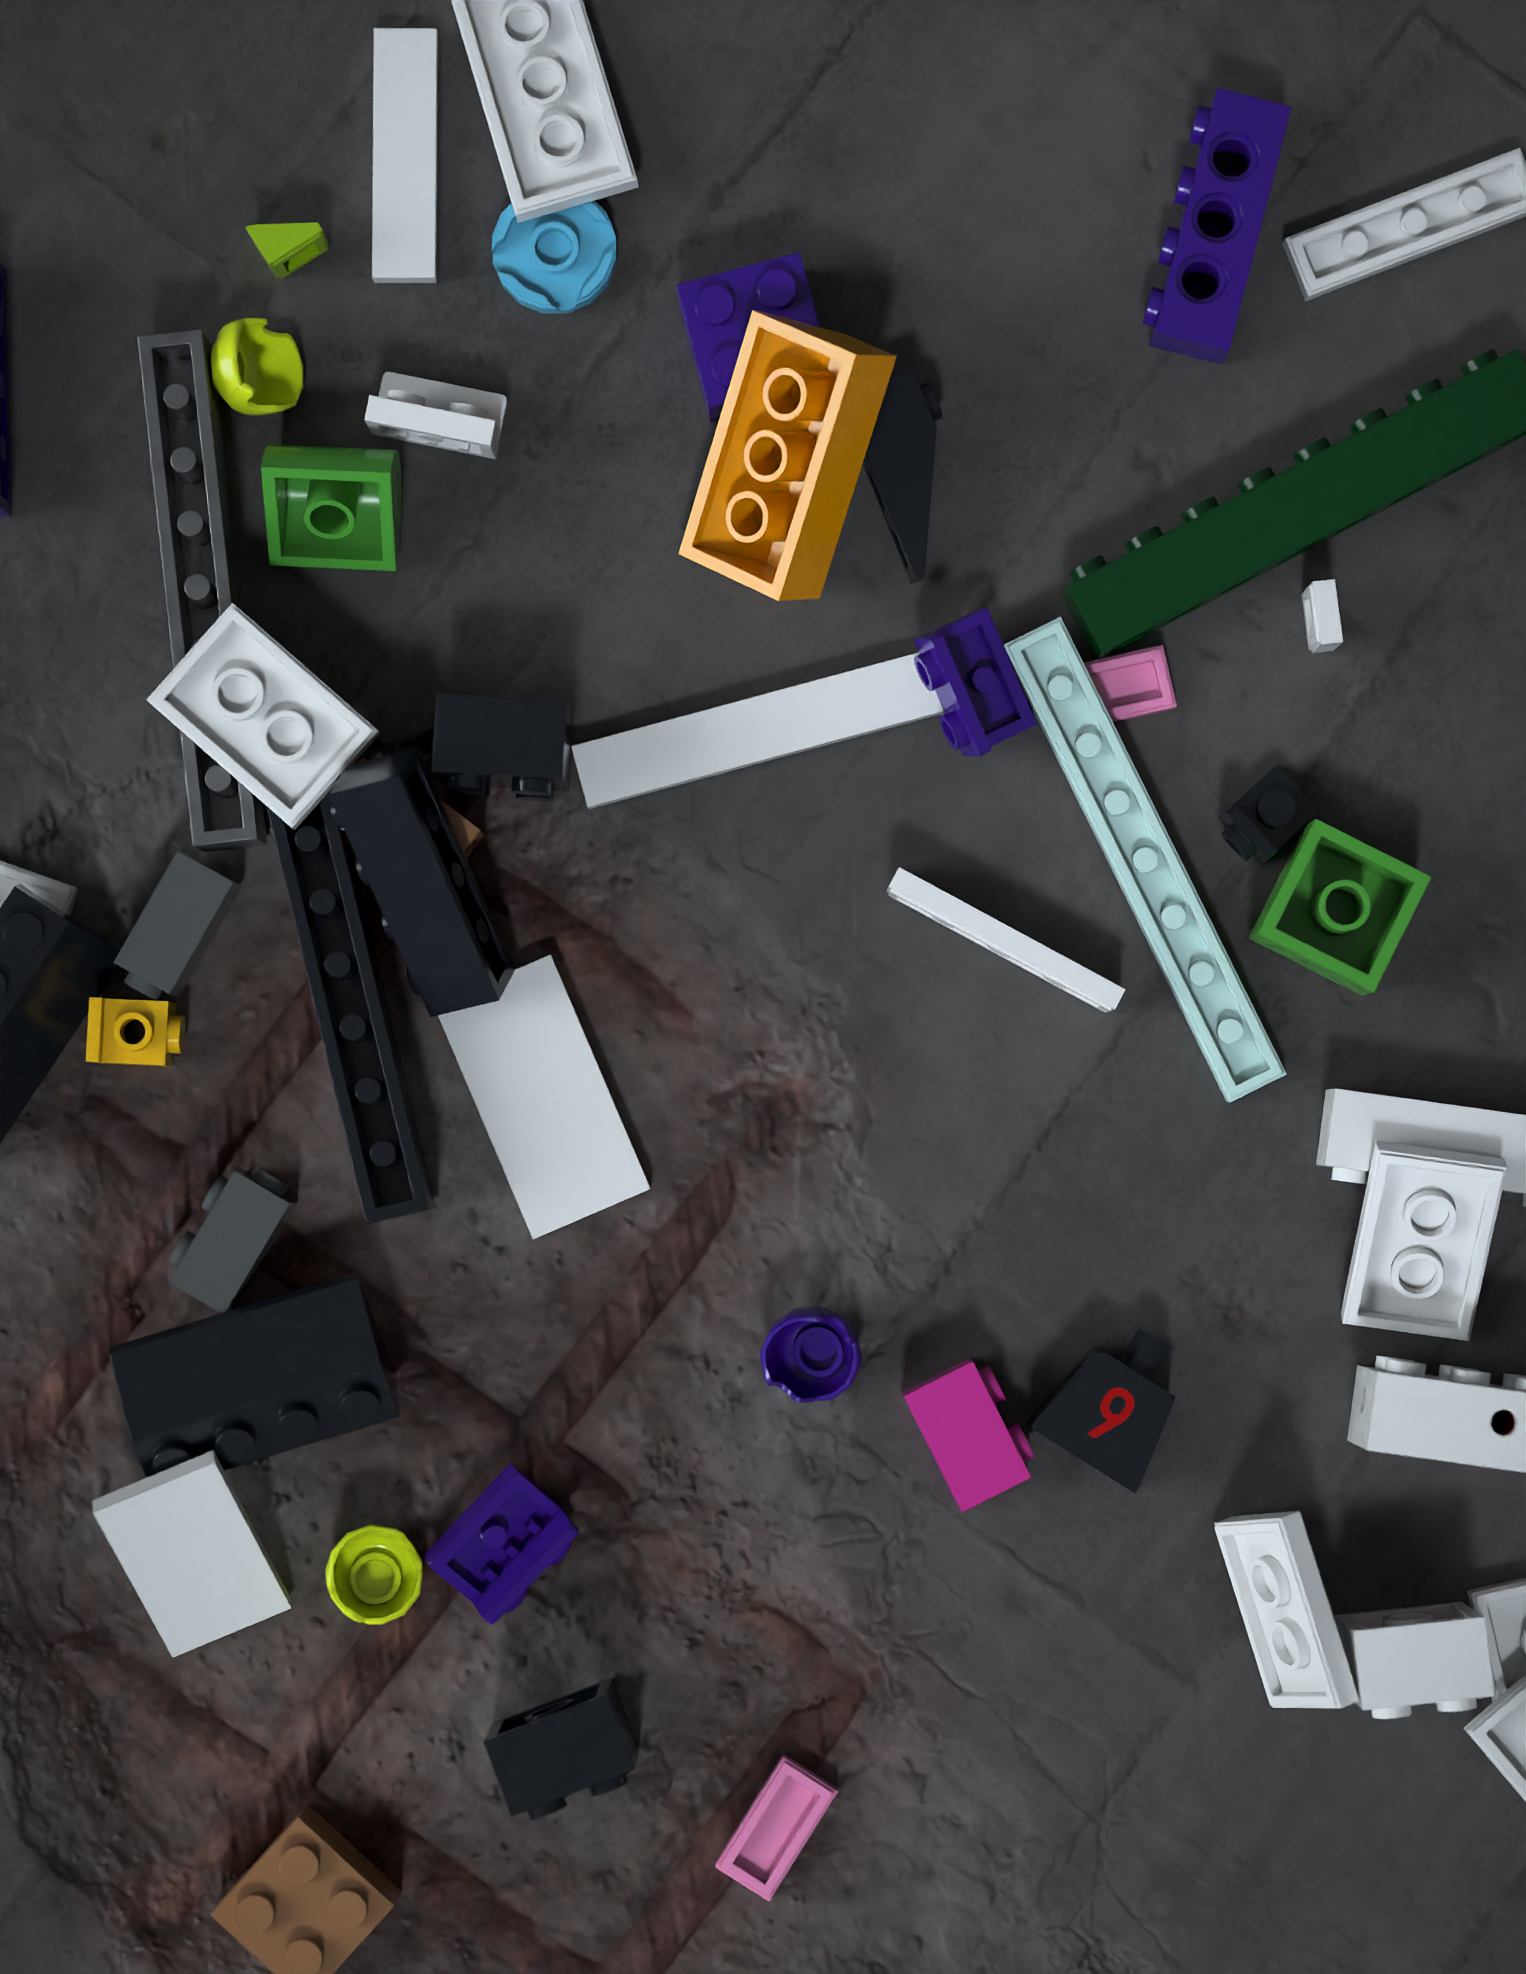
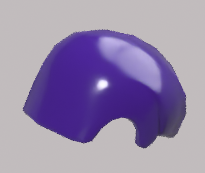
(811, 1354)

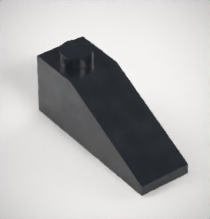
(902, 465)

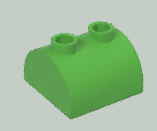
(332, 506)

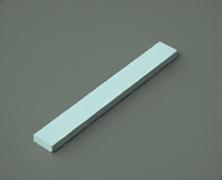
(1144, 860)

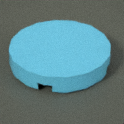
(555, 259)

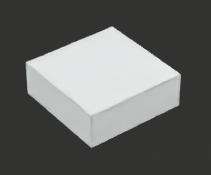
(1322, 616)

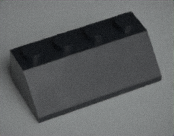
(45, 989)
(257, 1378)

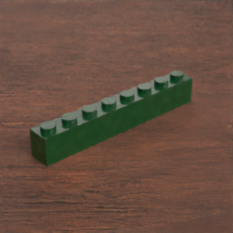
(1301, 506)

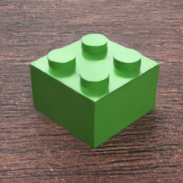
(1340, 907)

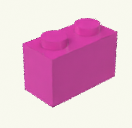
(968, 1433)

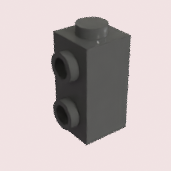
(176, 927)
(234, 1238)

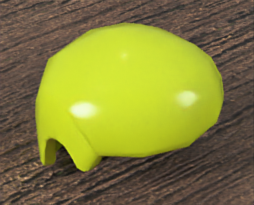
(256, 368)
(374, 1574)

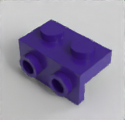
(973, 683)
(503, 1543)

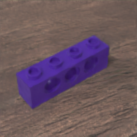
(1253, 133)

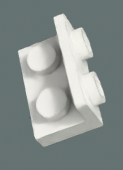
(437, 414)

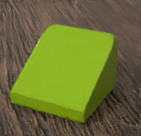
(288, 245)

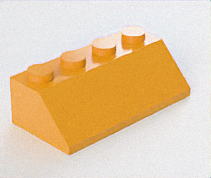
(786, 456)

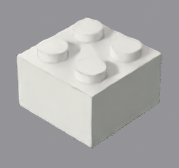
(1417, 1658)

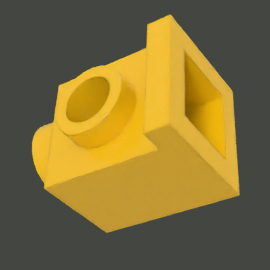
(106, 1027)

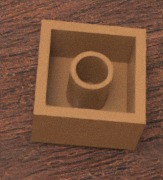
(306, 1899)

